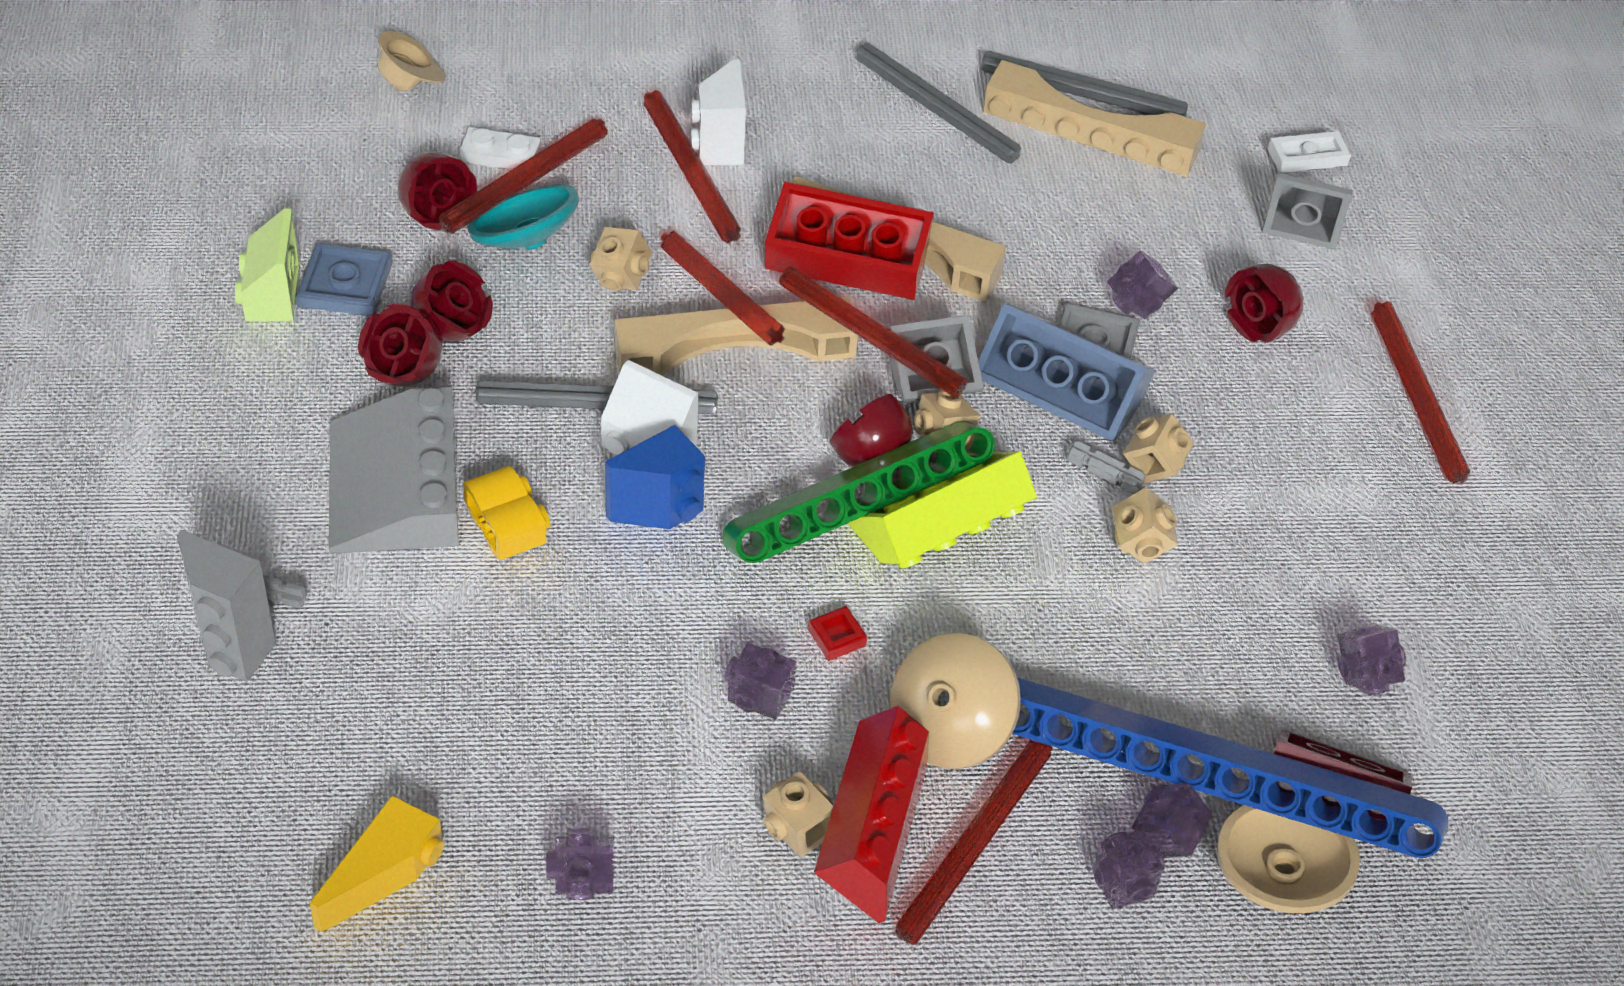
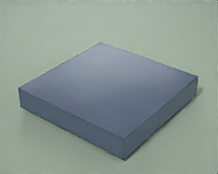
(344, 279)

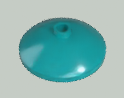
(526, 218)

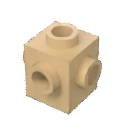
(620, 258)
(941, 410)
(1158, 447)
(1144, 526)
(797, 813)

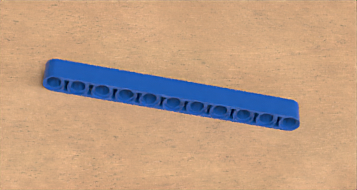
(1216, 775)

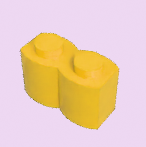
(506, 512)

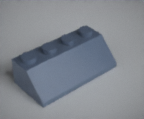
(1063, 372)

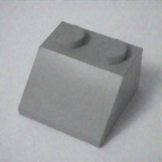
(1307, 211)
(948, 342)

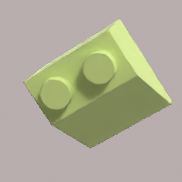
(270, 271)

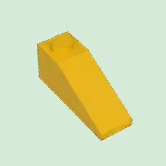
(381, 862)

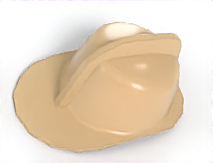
(406, 62)

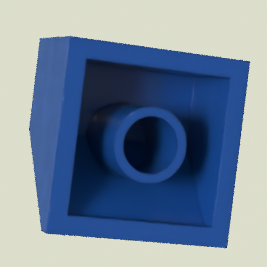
(656, 482)

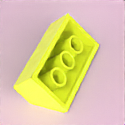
(947, 510)

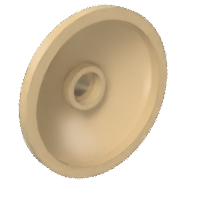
(981, 700)
(1286, 861)

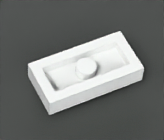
(498, 148)
(1309, 151)

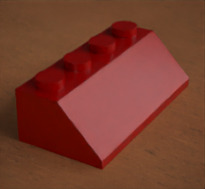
(849, 240)
(875, 810)

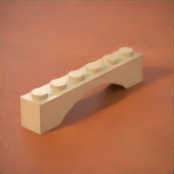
(1157, 140)
(959, 258)
(670, 339)

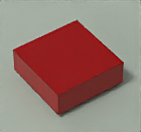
(837, 633)

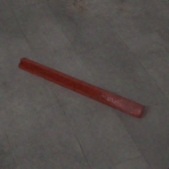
(692, 167)
(522, 176)
(723, 288)
(873, 332)
(1421, 393)
(972, 842)

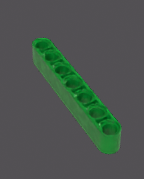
(841, 487)

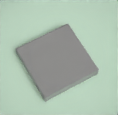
(1102, 327)

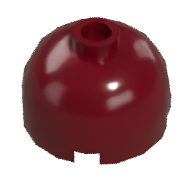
(434, 185)
(453, 300)
(1264, 302)
(400, 345)
(879, 430)

